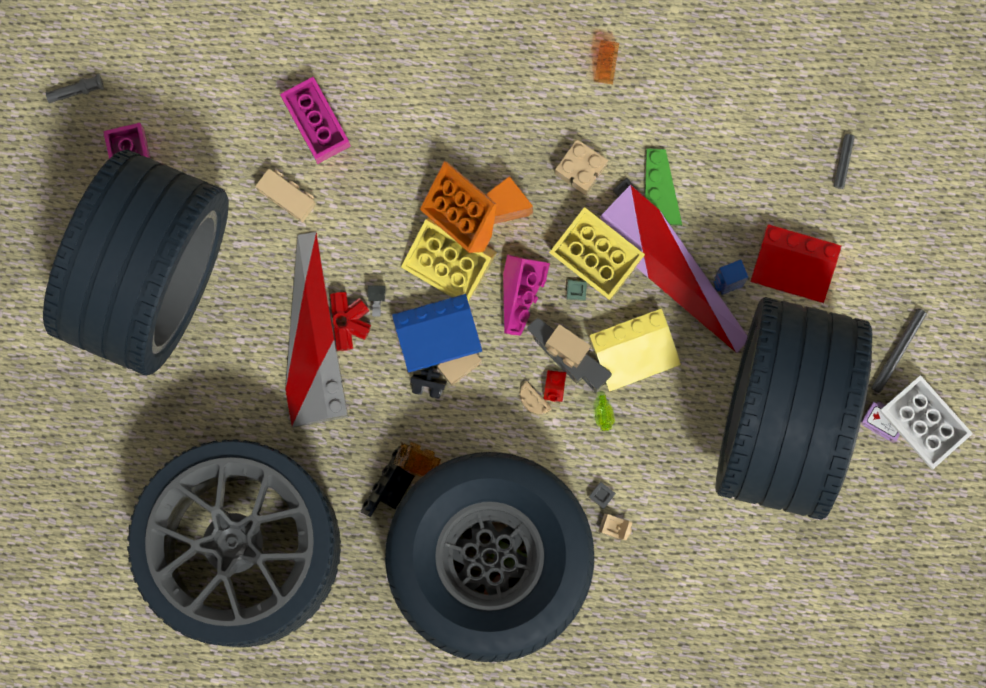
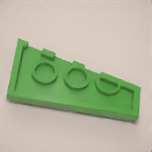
(660, 186)

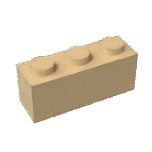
(286, 194)

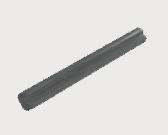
(899, 350)

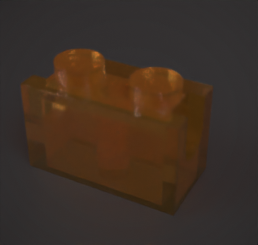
(415, 460)

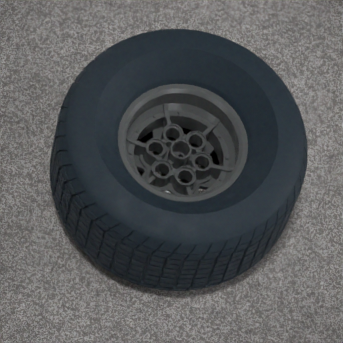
(473, 494)

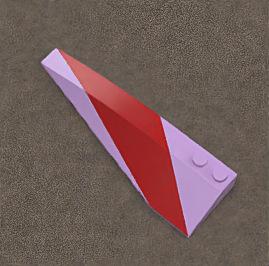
(672, 265)

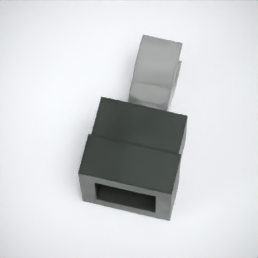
(376, 294)

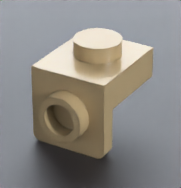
(615, 527)

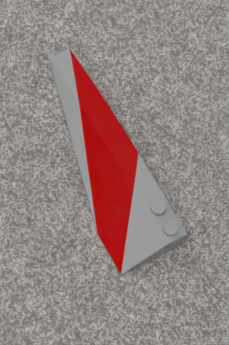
(313, 366)

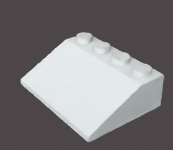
(926, 422)

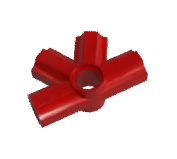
(354, 326)

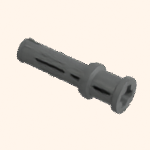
(83, 86)

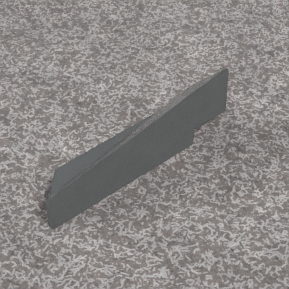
(588, 370)

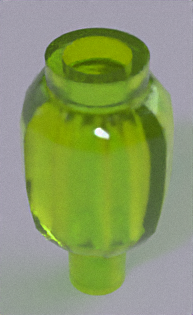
(604, 414)

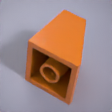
(510, 202)

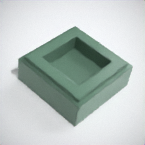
(576, 290)

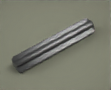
(844, 161)

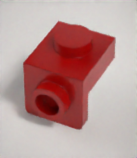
(555, 386)

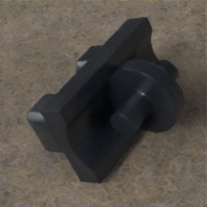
(436, 385)

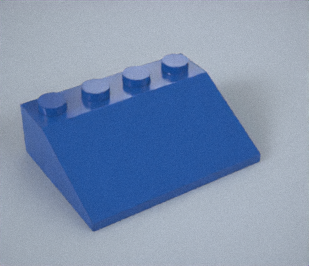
(437, 333)

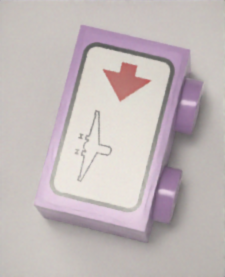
(878, 423)

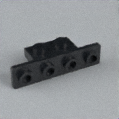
(389, 488)

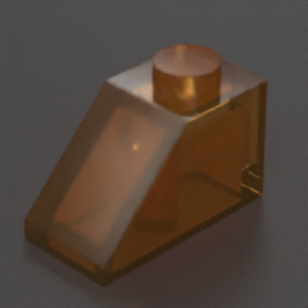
(606, 62)

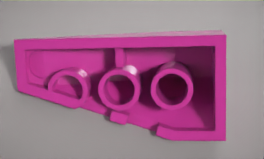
(520, 284)

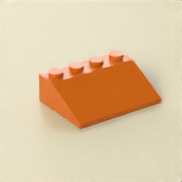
(460, 209)

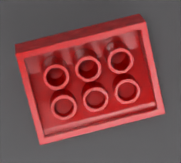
(795, 263)

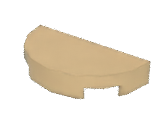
(532, 400)

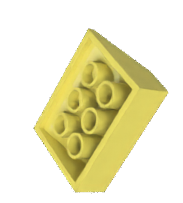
(597, 253)
(445, 263)
(635, 349)

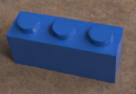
(730, 277)

